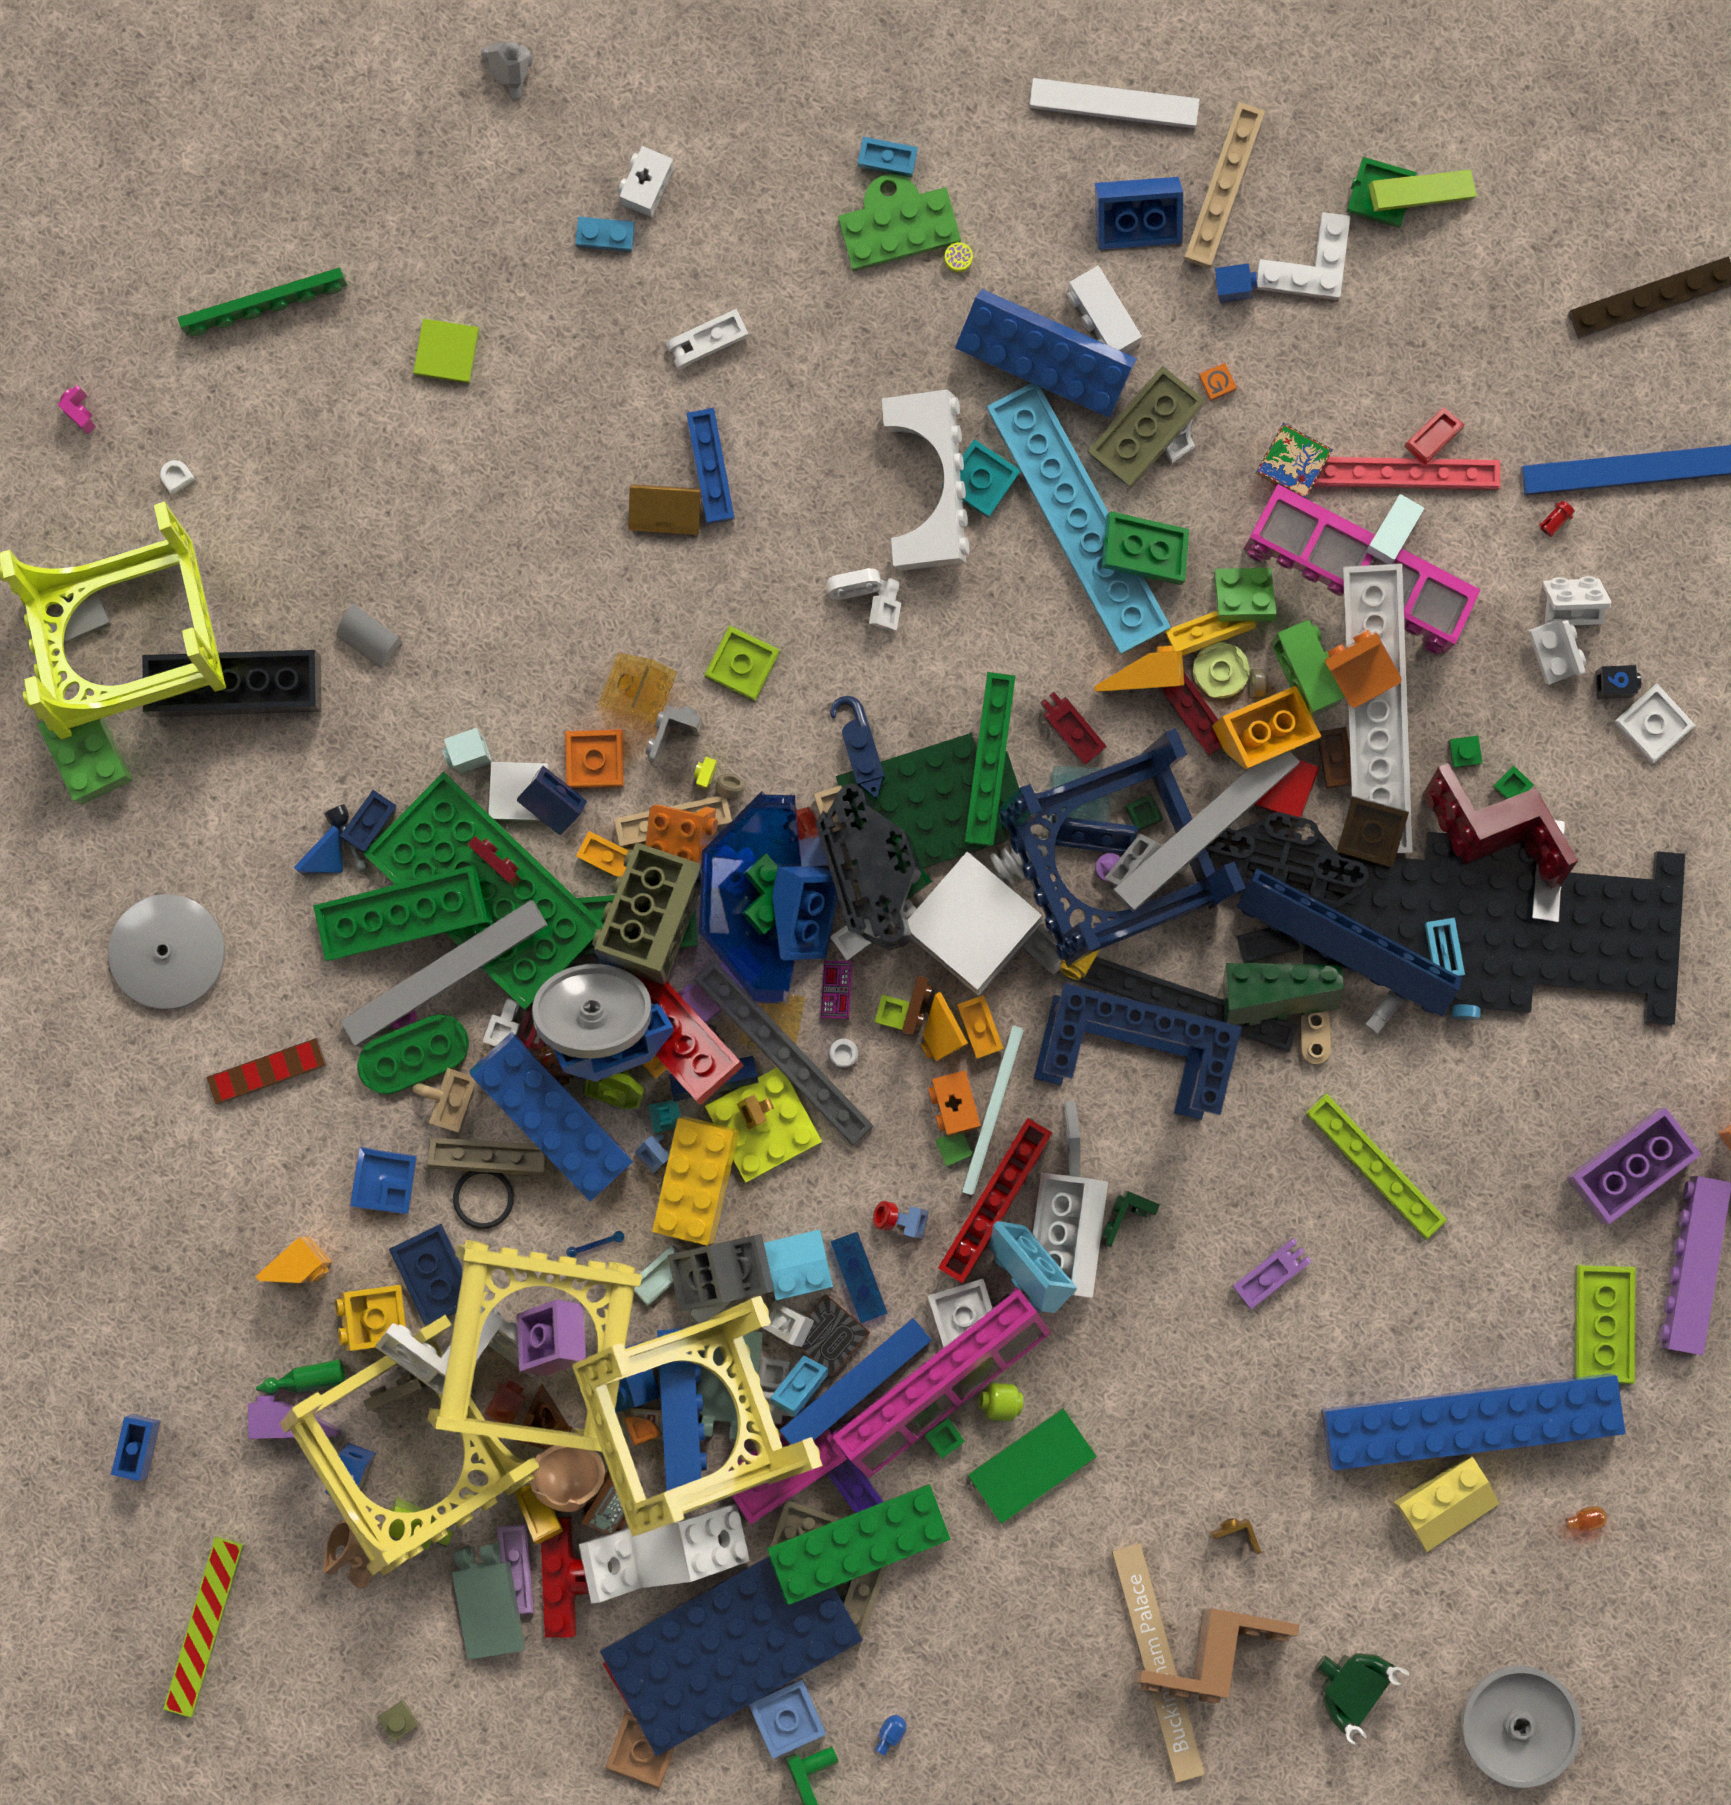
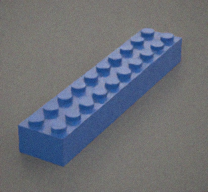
(1473, 1421)

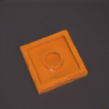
(594, 759)

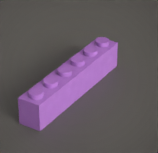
(1696, 1265)

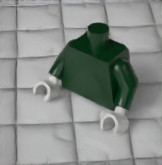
(1354, 1688)

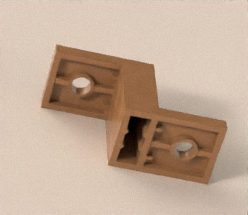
(1216, 1655)

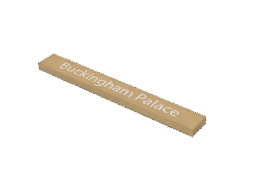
(1157, 1658)

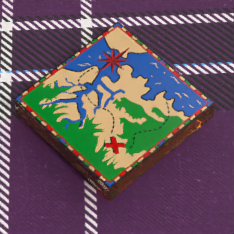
(1294, 461)

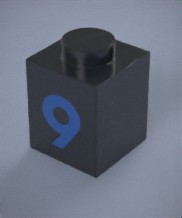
(1617, 681)

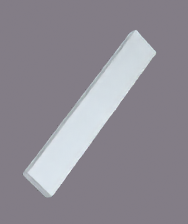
(1114, 103)

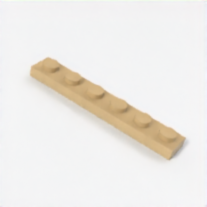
(1224, 185)

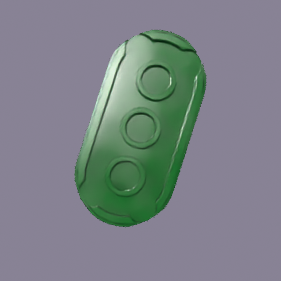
(413, 1054)

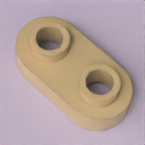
(1315, 1035)

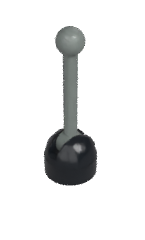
(339, 817)

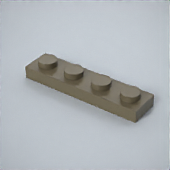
(486, 1156)

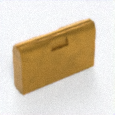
(664, 509)

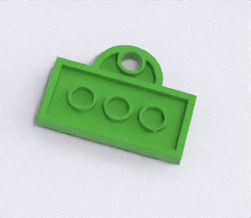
(898, 223)

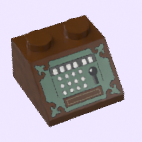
(606, 1510)

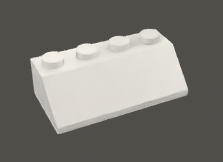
(1071, 1225)

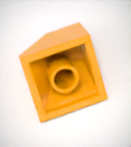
(942, 1033)

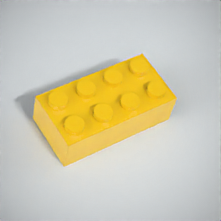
(695, 1180)

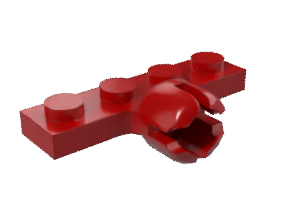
(562, 1580)

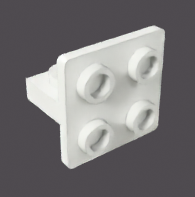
(1576, 600)

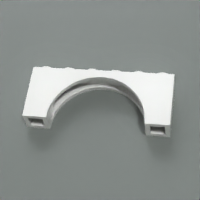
(940, 538)

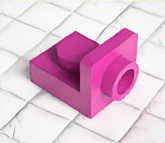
(71, 406)

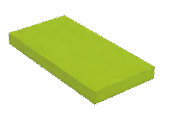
(1605, 1321)

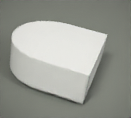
(176, 476)

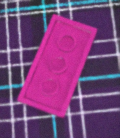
(765, 1497)

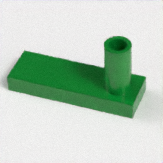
(807, 1766)

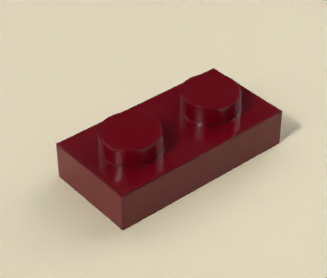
(487, 851)

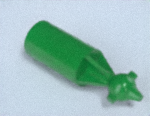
(307, 1378)

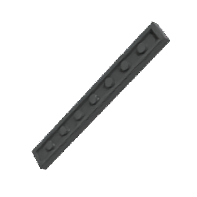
(783, 1052)

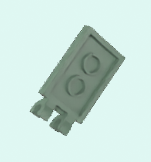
(716, 1398)
(487, 1603)

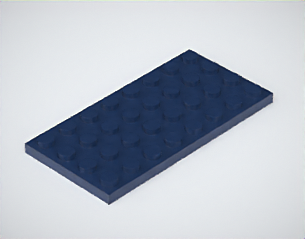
(724, 1653)

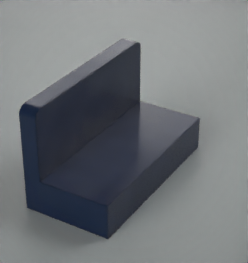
(552, 800)

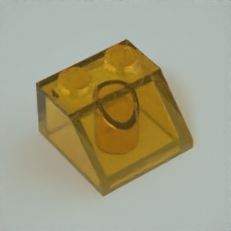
(637, 687)

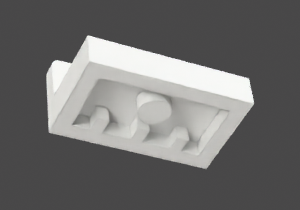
(1557, 650)

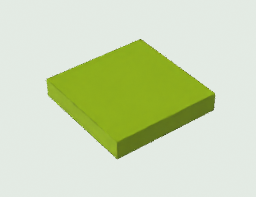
(446, 351)
(742, 663)

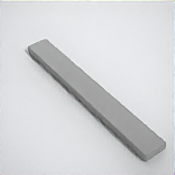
(1203, 830)
(444, 973)

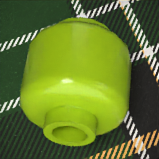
(1001, 1402)

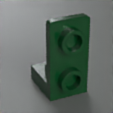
(1141, 1207)

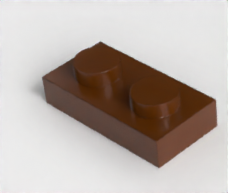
(1335, 757)

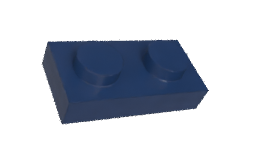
(368, 821)

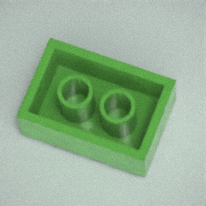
(1305, 667)
(87, 760)

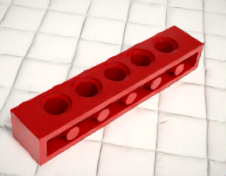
(995, 1200)

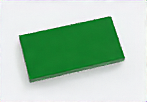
(1032, 1465)

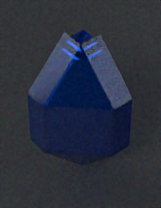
(762, 827)

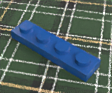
(710, 466)

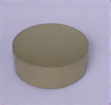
(1257, 683)
(730, 786)

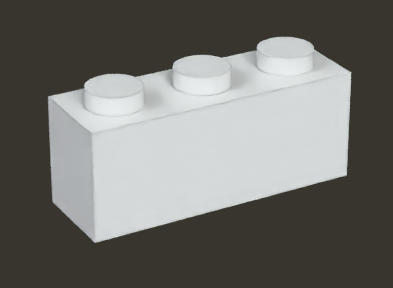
(1103, 310)

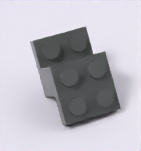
(720, 1273)

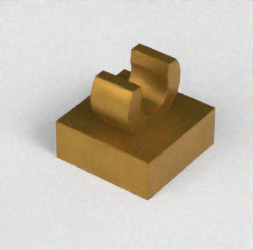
(753, 1111)

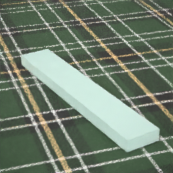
(992, 1110)

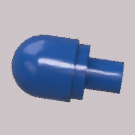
(891, 1733)

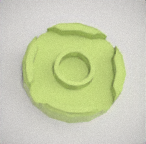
(1220, 679)

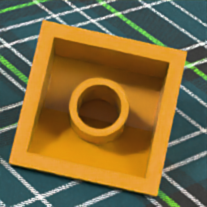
(298, 1263)

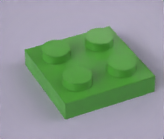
(1245, 594)

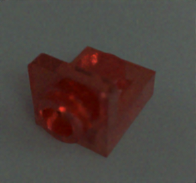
(506, 1402)

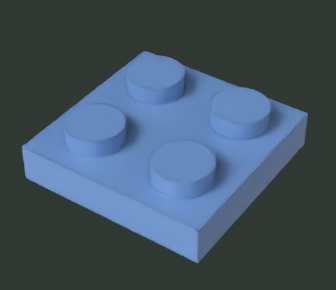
(787, 1718)

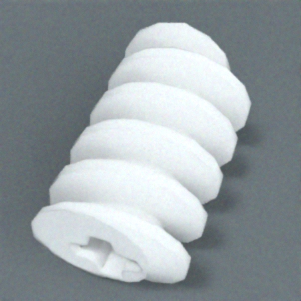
(1011, 863)

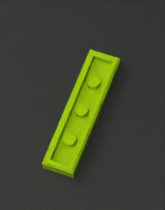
(1422, 190)

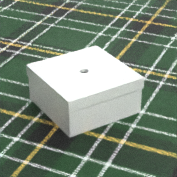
(973, 924)

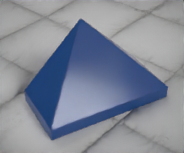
(324, 856)

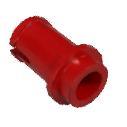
(1562, 512)

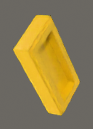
(539, 1518)

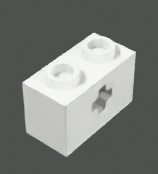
(647, 196)

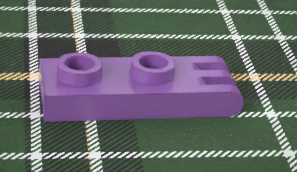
(1270, 1274)

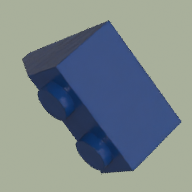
(804, 911)

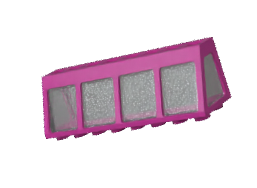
(1324, 543)

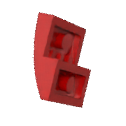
(1292, 791)

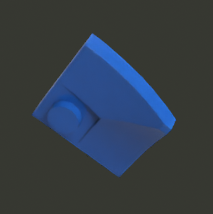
(383, 1180)

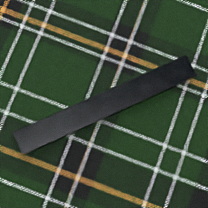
(1166, 994)

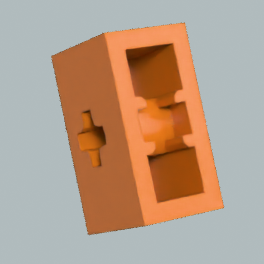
(957, 1087)

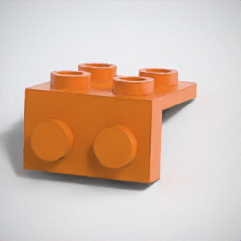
(1363, 668)
(681, 831)

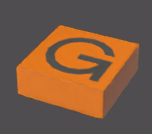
(1217, 382)

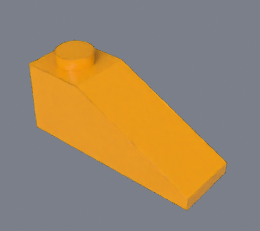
(1149, 671)

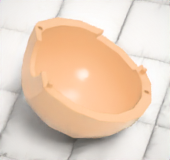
(567, 1477)

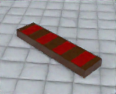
(266, 1071)

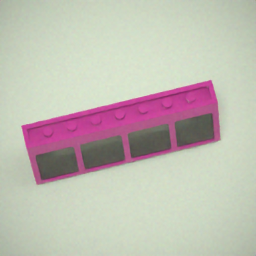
(942, 1383)

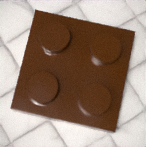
(919, 996)

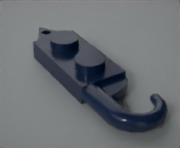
(860, 747)

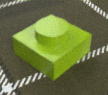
(892, 1012)

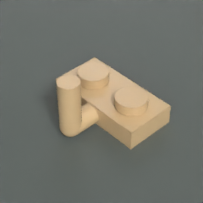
(450, 1099)

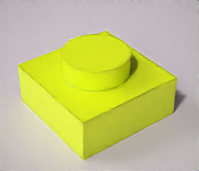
(704, 773)

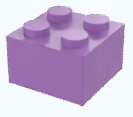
(551, 1337)

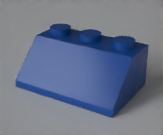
(1139, 212)

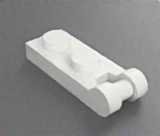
(707, 338)

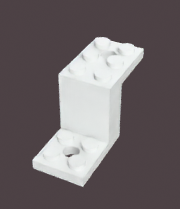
(429, 1367)
(664, 1555)

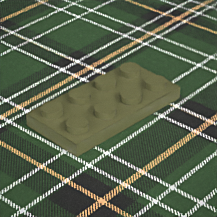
(1146, 427)

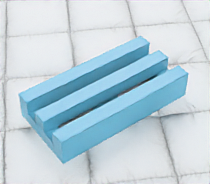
(1443, 945)

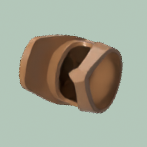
(353, 1553)

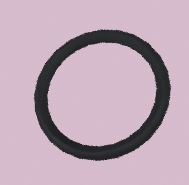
(465, 1219)

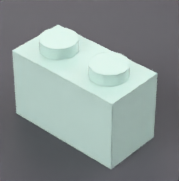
(466, 751)

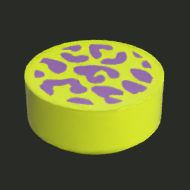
(958, 257)

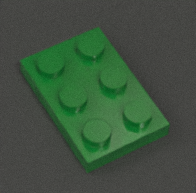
(1145, 548)

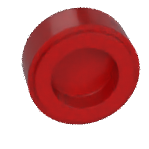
(885, 1215)

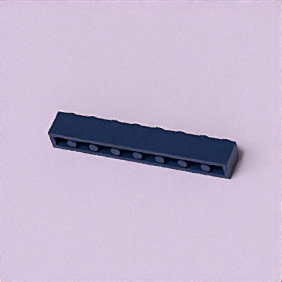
(1349, 943)

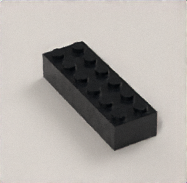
(253, 681)

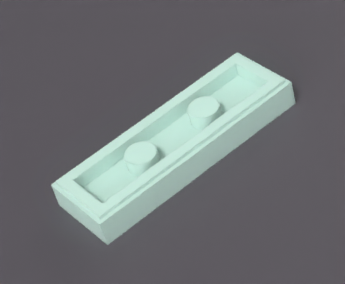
(1395, 529)

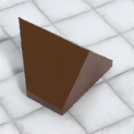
(545, 1415)

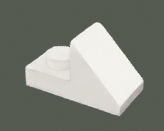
(788, 1324)

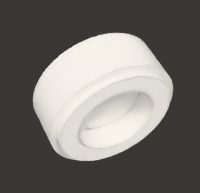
(843, 1053)

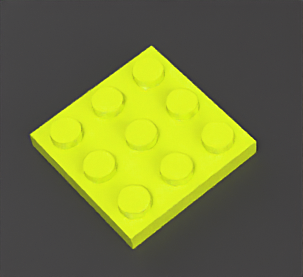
(774, 1141)

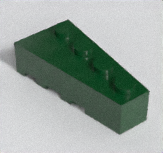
(1279, 990)

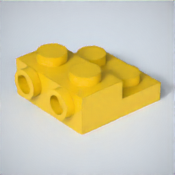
(368, 1315)

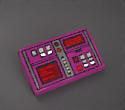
(836, 989)

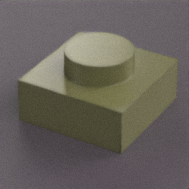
(398, 1720)

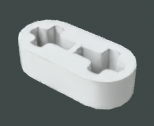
(854, 584)

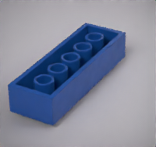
(1045, 353)
(550, 1116)

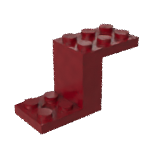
(1500, 826)

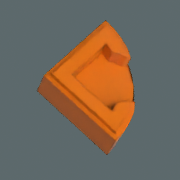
(641, 1429)

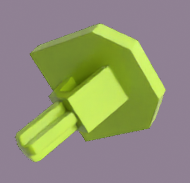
(616, 1090)

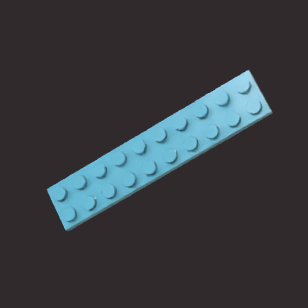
(1075, 515)

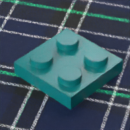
(985, 478)

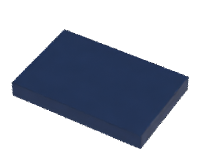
(430, 1272)

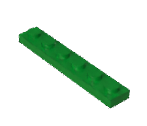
(252, 305)
(990, 759)

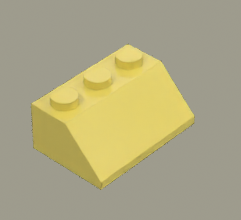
(1447, 1502)

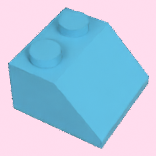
(798, 1264)

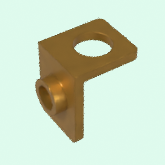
(1232, 1525)

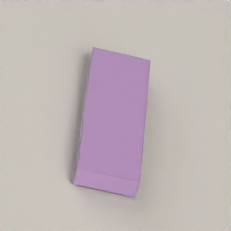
(515, 1548)

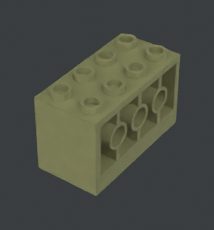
(667, 893)

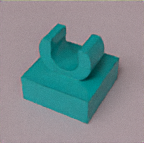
(664, 1115)

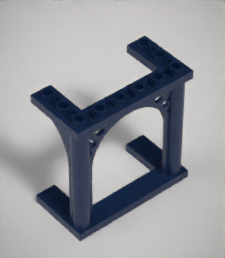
(1027, 808)
(1203, 1041)

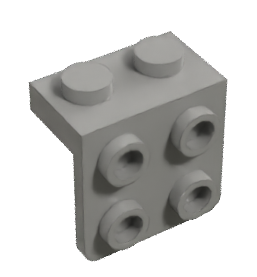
(684, 719)

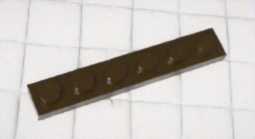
(1651, 297)

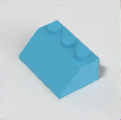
(1030, 1266)

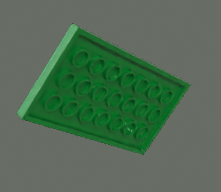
(435, 839)

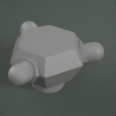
(508, 65)

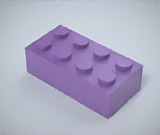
(1633, 1165)

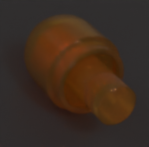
(1588, 1519)

